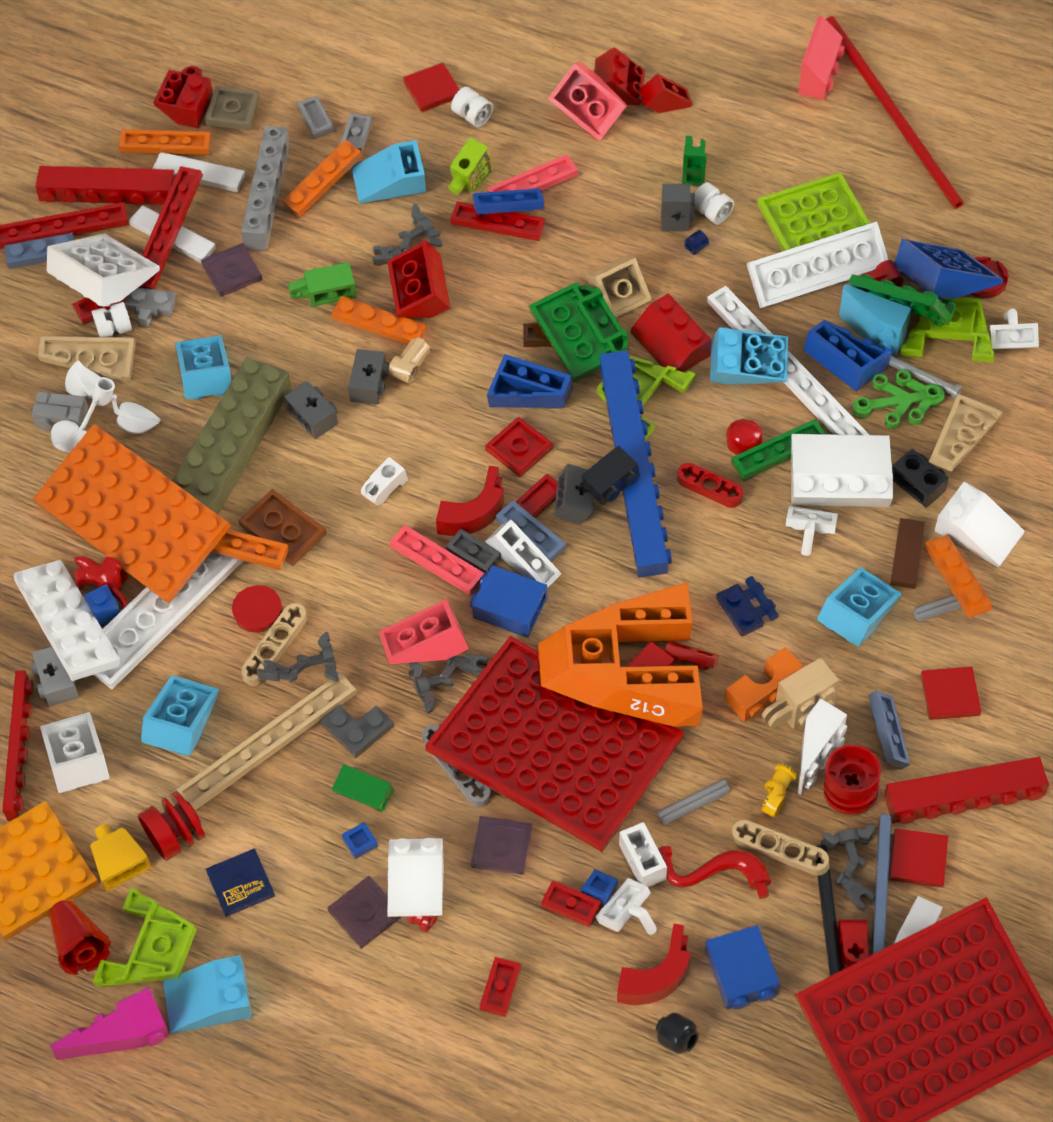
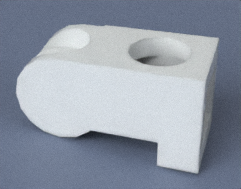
(384, 481)

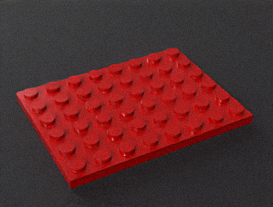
(551, 751)
(930, 1019)

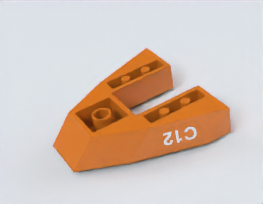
(585, 660)

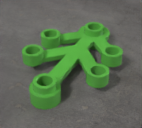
(900, 399)

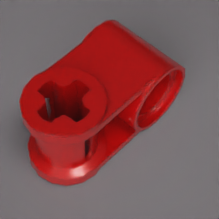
(853, 940)

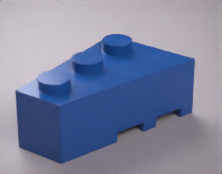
(845, 355)
(528, 385)

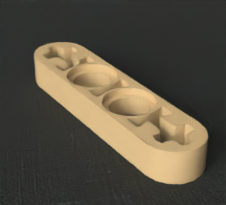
(272, 643)
(778, 852)

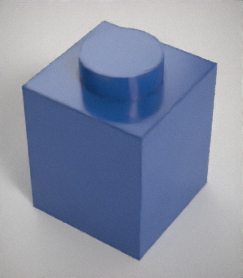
(102, 605)

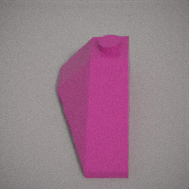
(130, 1026)

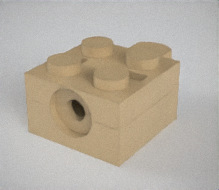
(801, 693)

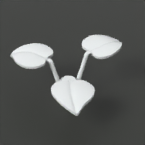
(86, 383)

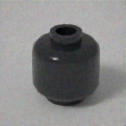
(677, 1033)

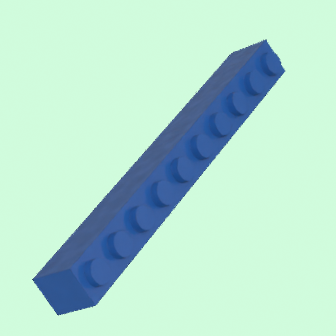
(629, 433)

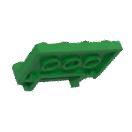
(920, 304)
(579, 328)

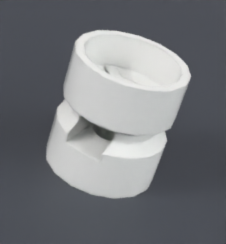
(472, 107)
(712, 204)
(112, 320)

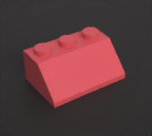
(821, 60)

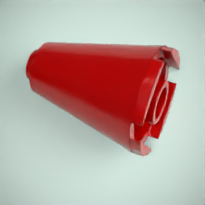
(77, 939)

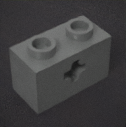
(676, 207)
(368, 376)
(311, 409)
(572, 499)

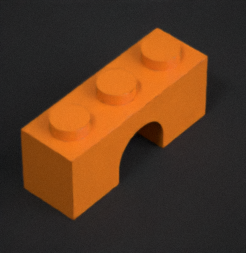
(750, 698)

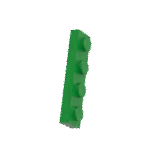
(771, 452)

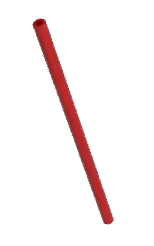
(897, 117)

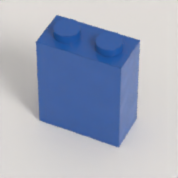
(509, 601)
(742, 967)

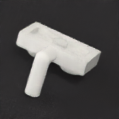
(1013, 334)
(811, 521)
(624, 905)

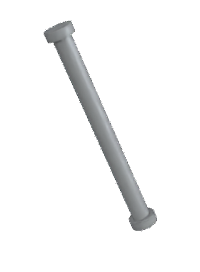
(926, 377)

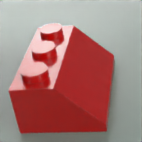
(418, 282)
(671, 335)

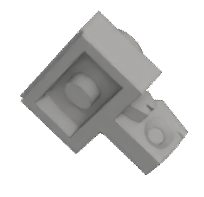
(150, 303)

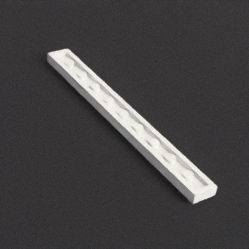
(799, 379)

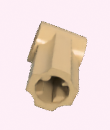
(407, 364)

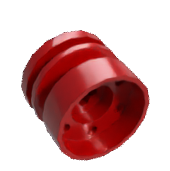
(852, 779)
(172, 825)

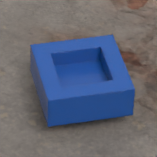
(359, 840)
(600, 886)

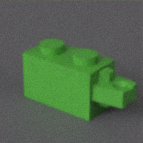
(325, 284)

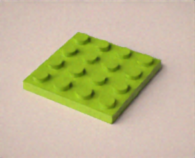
(811, 211)

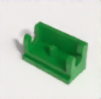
(694, 163)
(363, 788)

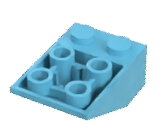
(390, 173)
(748, 357)

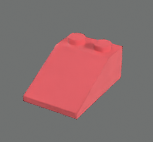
(588, 100)
(425, 636)

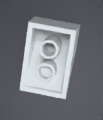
(979, 525)
(74, 752)
(415, 877)

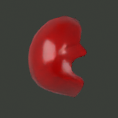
(743, 435)

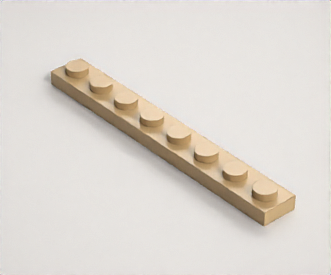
(266, 741)

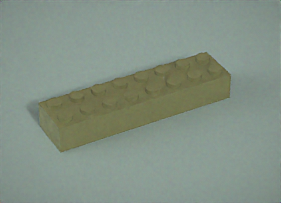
(233, 433)

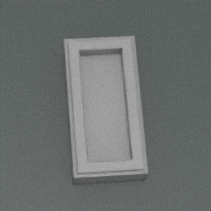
(315, 117)

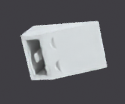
(821, 737)

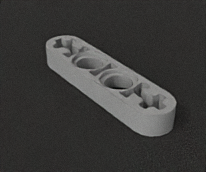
(461, 784)

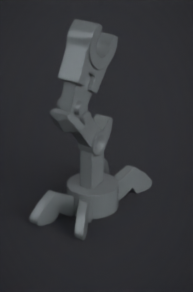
(424, 227)
(275, 671)
(422, 684)
(849, 838)

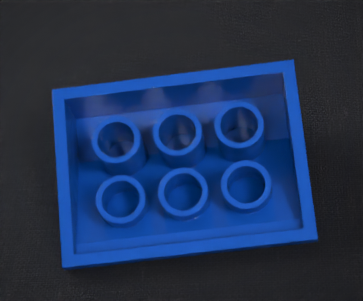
(943, 269)

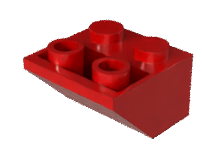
(621, 75)
(184, 98)

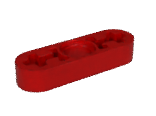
(713, 494)

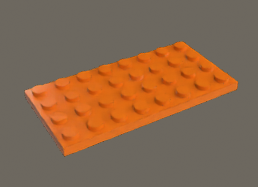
(132, 513)

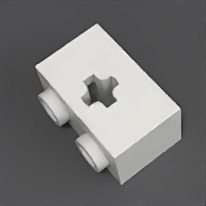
(642, 855)

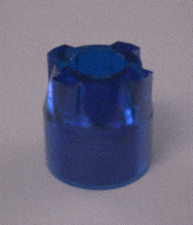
(696, 242)

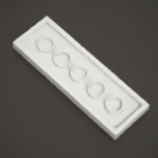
(817, 264)
(66, 620)

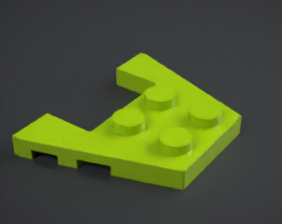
(966, 324)
(650, 378)
(158, 949)

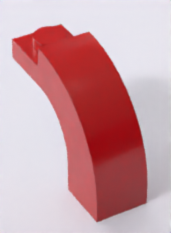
(475, 514)
(655, 984)

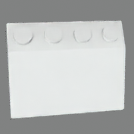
(99, 268)
(841, 470)

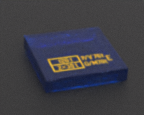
(240, 882)

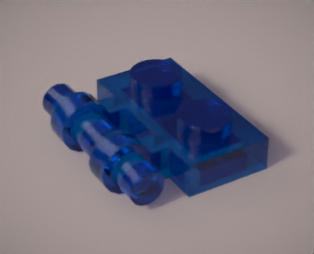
(740, 609)

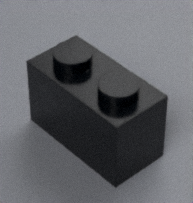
(611, 475)

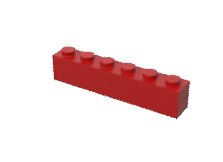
(103, 185)
(966, 790)

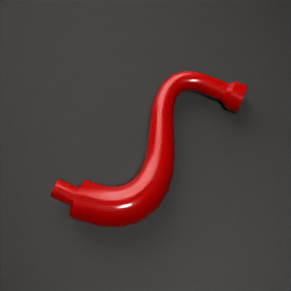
(735, 859)

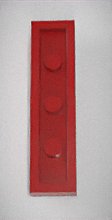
(503, 223)

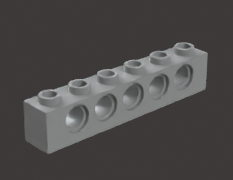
(265, 188)

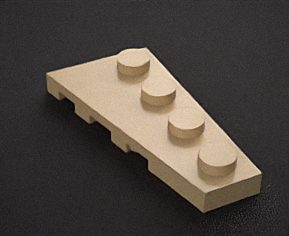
(102, 355)
(962, 431)

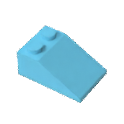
(875, 318)
(203, 367)
(858, 606)
(178, 715)
(208, 995)

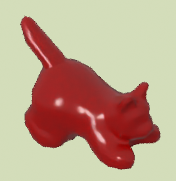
(108, 573)

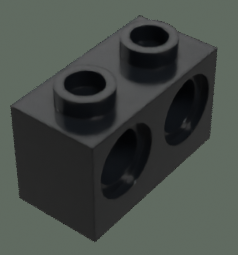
(916, 480)

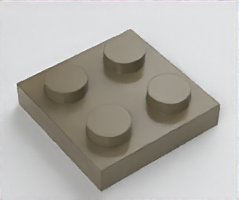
(232, 108)

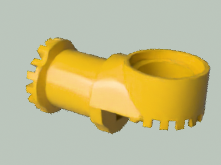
(777, 789)

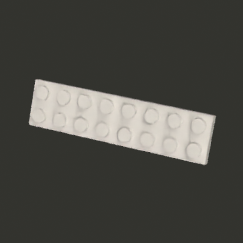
(151, 619)

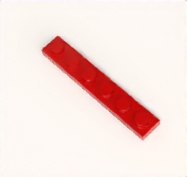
(171, 220)
(72, 222)
(16, 753)

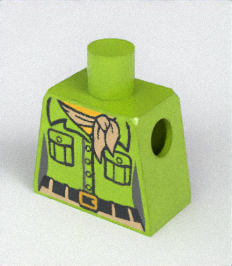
(470, 167)

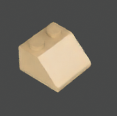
(620, 285)

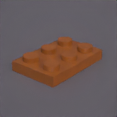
(285, 523)

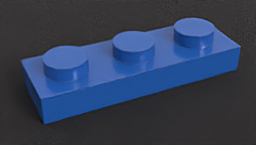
(508, 201)

